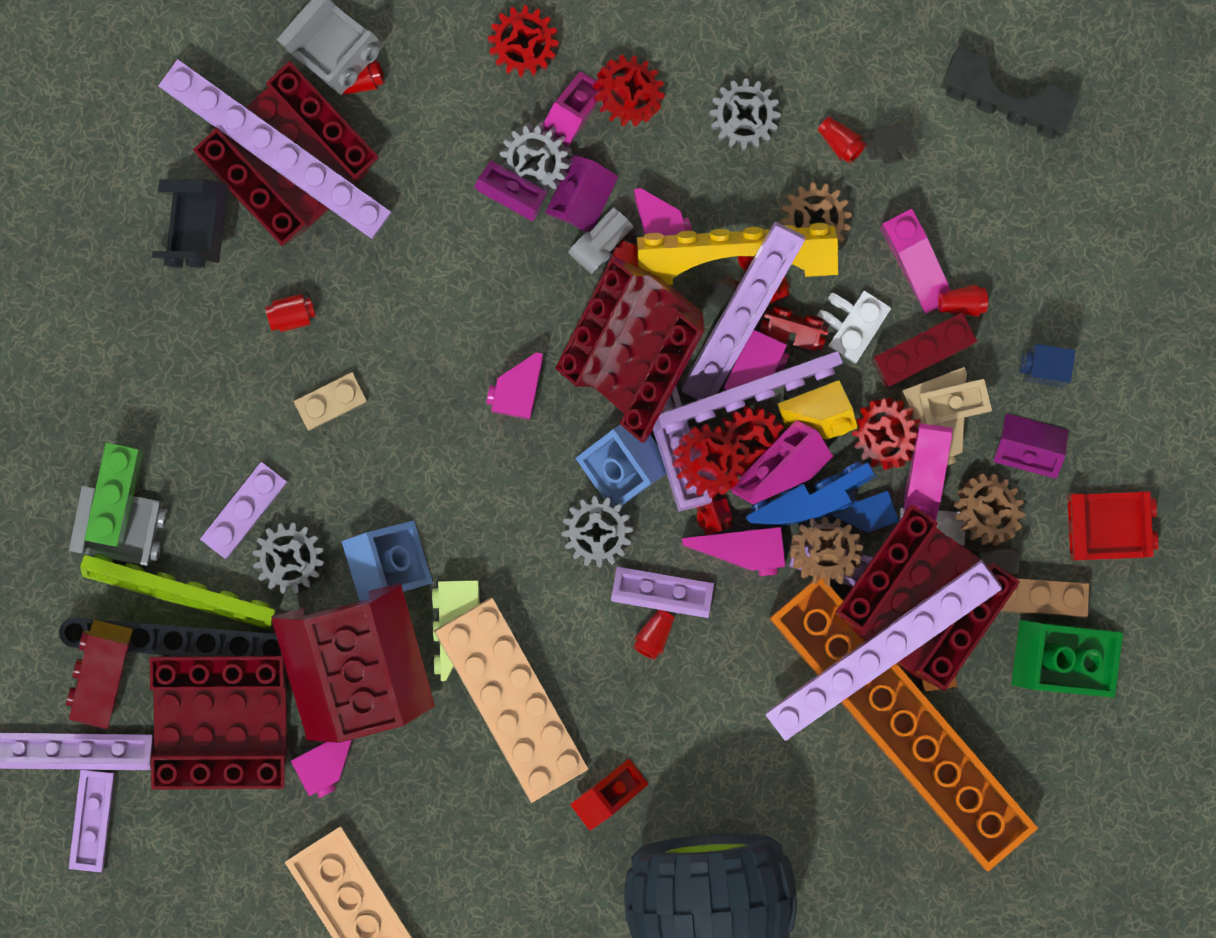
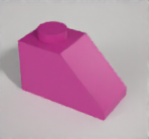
(572, 108)
(658, 215)
(757, 360)
(516, 389)
(322, 767)

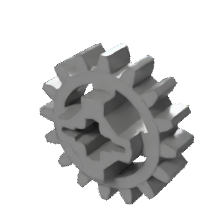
(755, 104)
(530, 147)
(597, 516)
(297, 544)

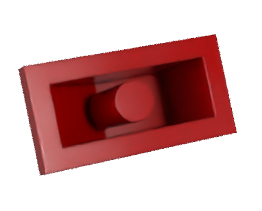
(609, 794)

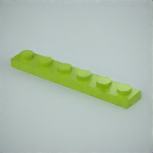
(167, 588)

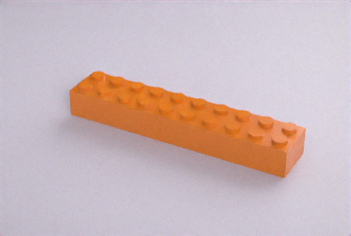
(910, 733)

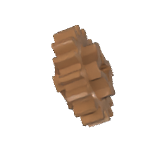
(803, 208)
(989, 509)
(826, 551)

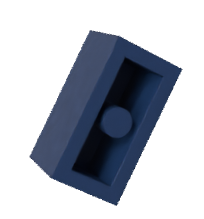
(1047, 365)

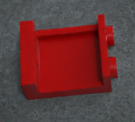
(1111, 526)

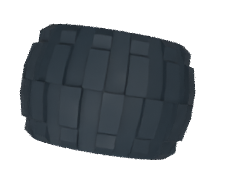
(711, 888)

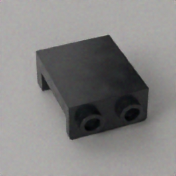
(194, 222)

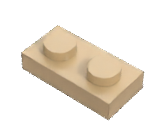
(330, 401)
(955, 402)

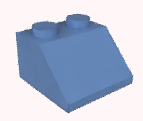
(622, 465)
(386, 559)

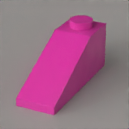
(916, 258)
(787, 463)
(928, 469)
(747, 549)

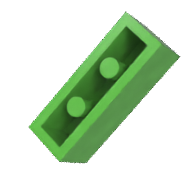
(114, 495)

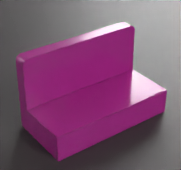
(511, 190)
(582, 194)
(1031, 446)

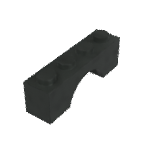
(971, 79)

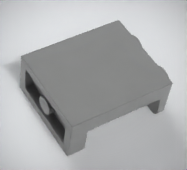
(330, 44)
(140, 536)

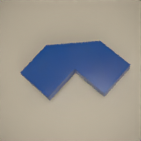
(868, 513)

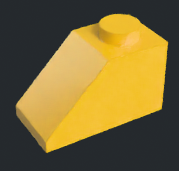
(821, 409)

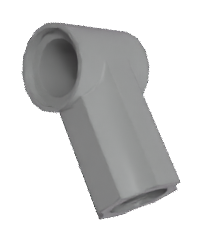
(597, 245)

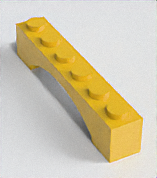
(677, 253)

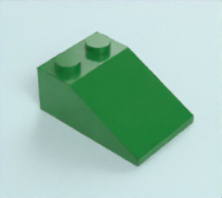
(1066, 659)

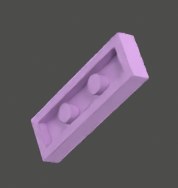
(243, 510)
(662, 592)
(91, 820)

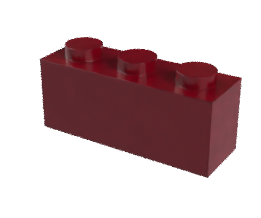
(924, 350)
(98, 673)

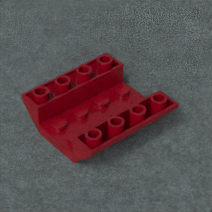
(310, 122)
(633, 344)
(905, 572)
(355, 667)
(219, 722)

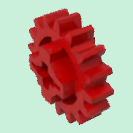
(537, 35)
(621, 99)
(752, 428)
(875, 437)
(706, 474)

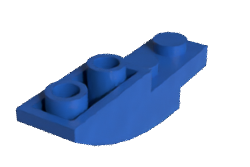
(800, 506)

